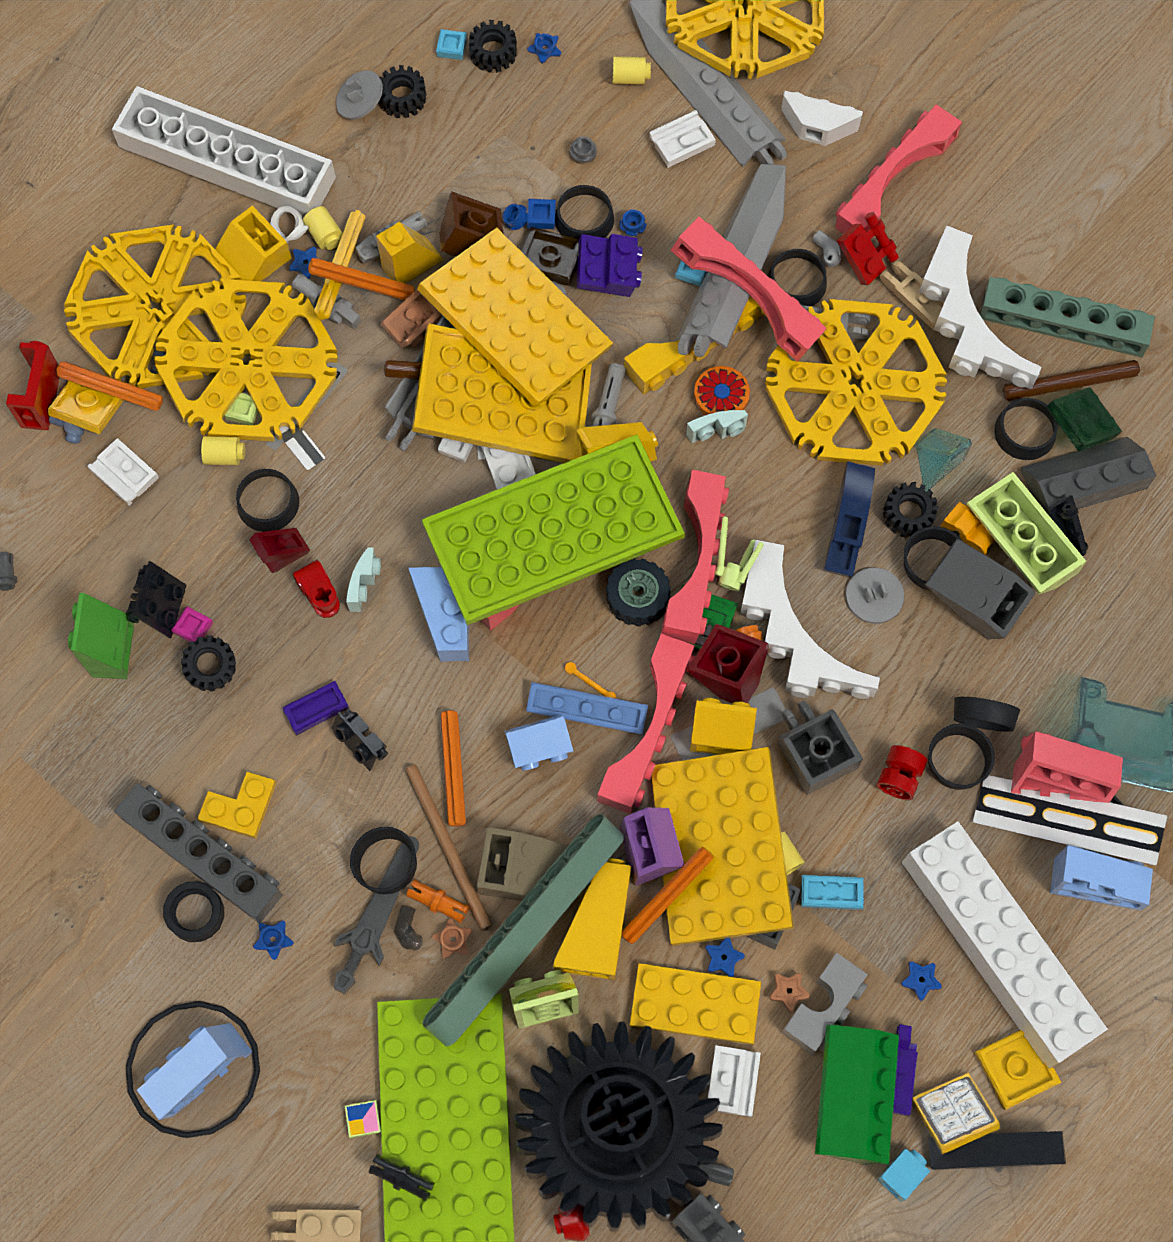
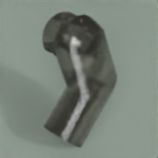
(404, 930)

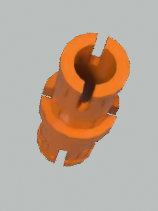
(437, 901)

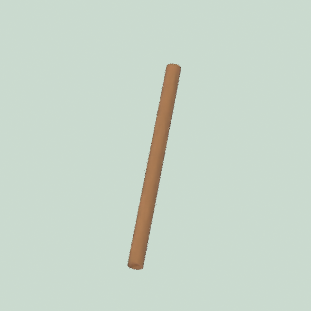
(448, 848)

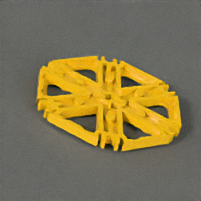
(744, 32)
(139, 287)
(231, 372)
(844, 398)

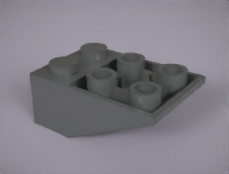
(980, 590)

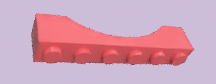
(929, 138)
(708, 251)
(703, 504)
(625, 778)

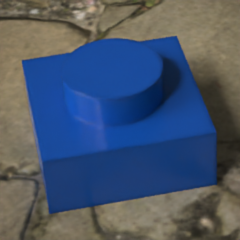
(541, 213)

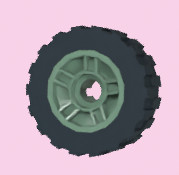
(637, 576)

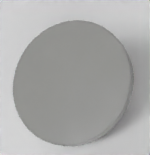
(359, 95)
(874, 595)

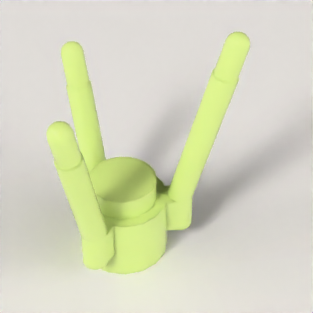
(734, 575)

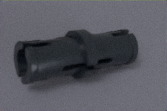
(401, 1177)

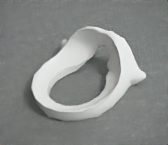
(299, 229)

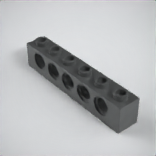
(134, 812)

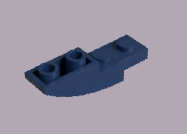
(850, 519)

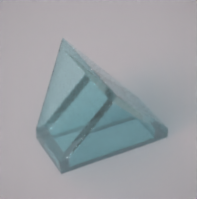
(940, 454)

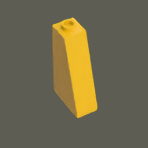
(596, 930)

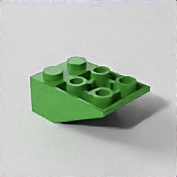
(101, 638)

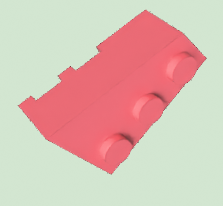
(1067, 768)

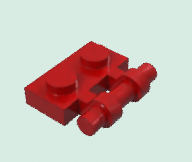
(862, 254)

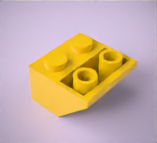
(253, 246)
(722, 727)

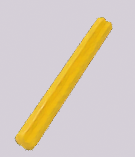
(342, 257)

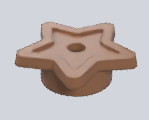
(459, 945)
(780, 993)

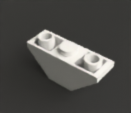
(819, 119)

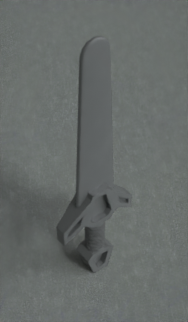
(372, 923)

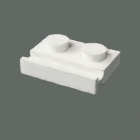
(682, 138)
(507, 466)
(123, 471)
(734, 1080)

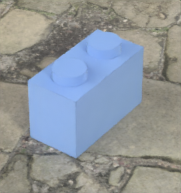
(539, 742)

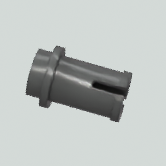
(7, 576)

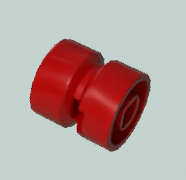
(903, 769)

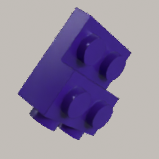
(609, 264)

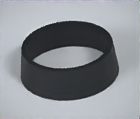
(601, 231)
(814, 297)
(1016, 450)
(273, 523)
(933, 532)
(985, 713)
(972, 733)
(369, 839)

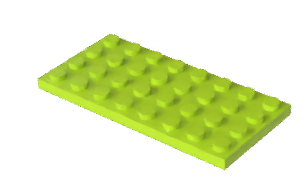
(552, 529)
(447, 1123)

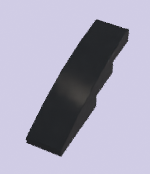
(1002, 1151)

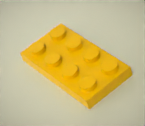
(695, 1004)

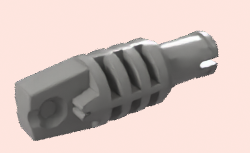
(369, 250)
(342, 308)

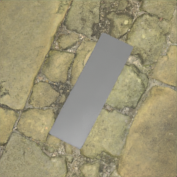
(768, 714)

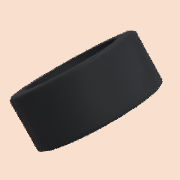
(184, 890)

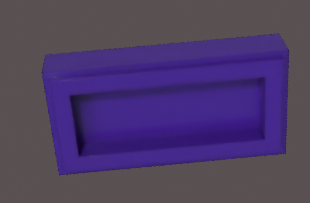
(315, 708)

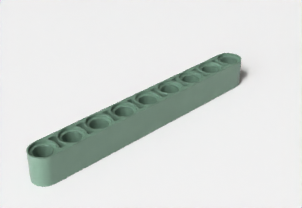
(522, 930)

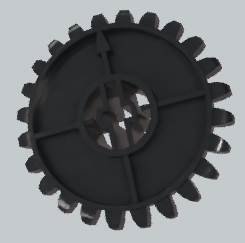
(600, 1162)

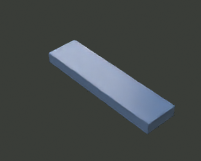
(587, 708)

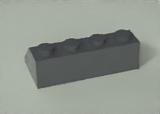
(1091, 474)

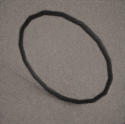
(153, 1122)

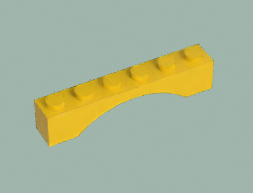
(656, 362)

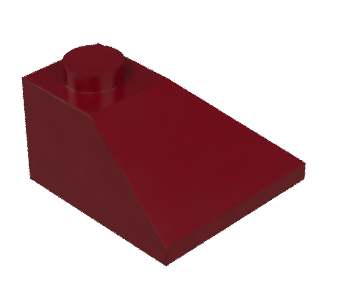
(730, 664)

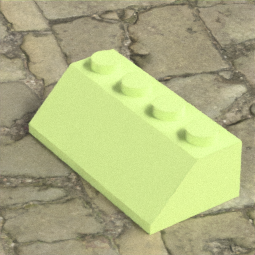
(1027, 534)

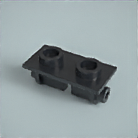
(1067, 519)
(350, 730)

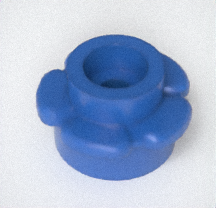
(515, 216)
(636, 217)

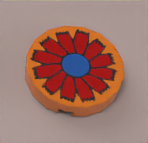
(721, 390)

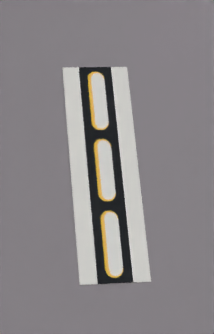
(1073, 822)

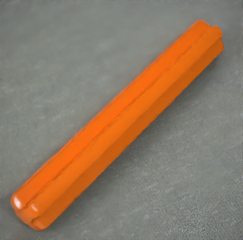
(360, 279)
(109, 386)
(453, 768)
(667, 895)

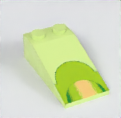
(544, 999)

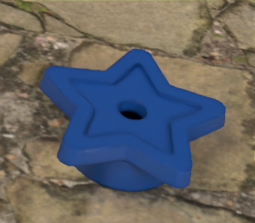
(545, 40)
(300, 257)
(265, 943)
(727, 965)
(921, 988)

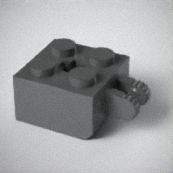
(823, 733)
(704, 1224)

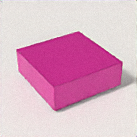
(192, 625)

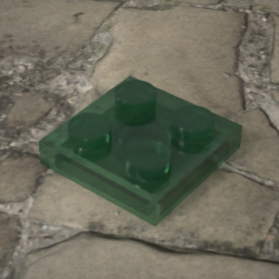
(1084, 419)

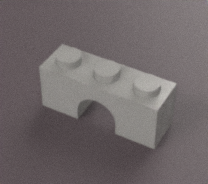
(842, 983)

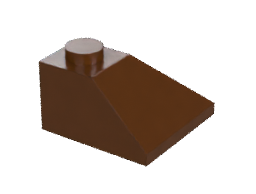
(466, 223)

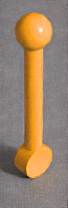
(570, 669)

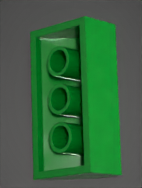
(857, 1094)

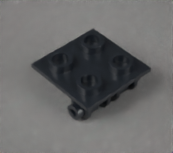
(156, 599)

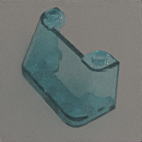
(1126, 731)

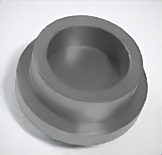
(583, 150)

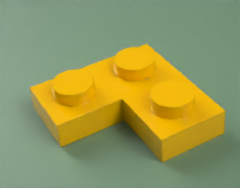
(240, 814)

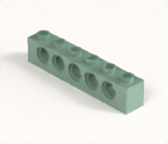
(1075, 328)

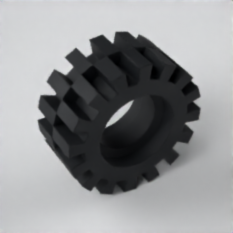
(490, 33)
(406, 104)
(913, 494)
(203, 646)

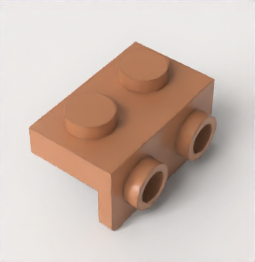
(410, 320)

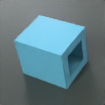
(904, 1174)

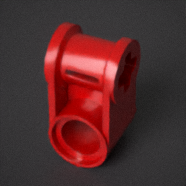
(317, 586)

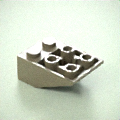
(514, 862)

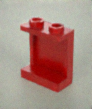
(32, 408)

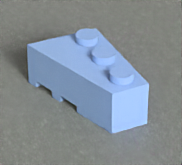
(441, 613)
(1101, 878)
(192, 1068)

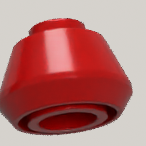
(572, 1226)

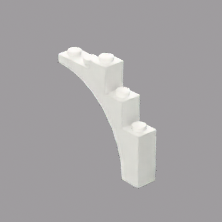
(959, 318)
(809, 663)

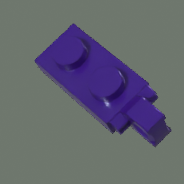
(905, 1071)

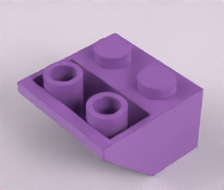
(651, 844)

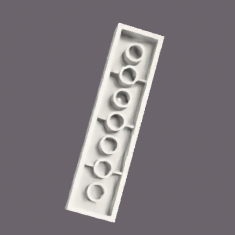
(223, 152)
(1003, 945)

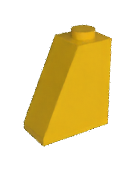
(405, 253)
(598, 437)

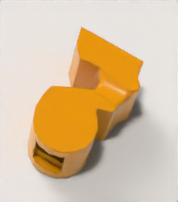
(970, 528)

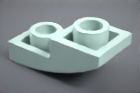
(723, 422)
(363, 575)

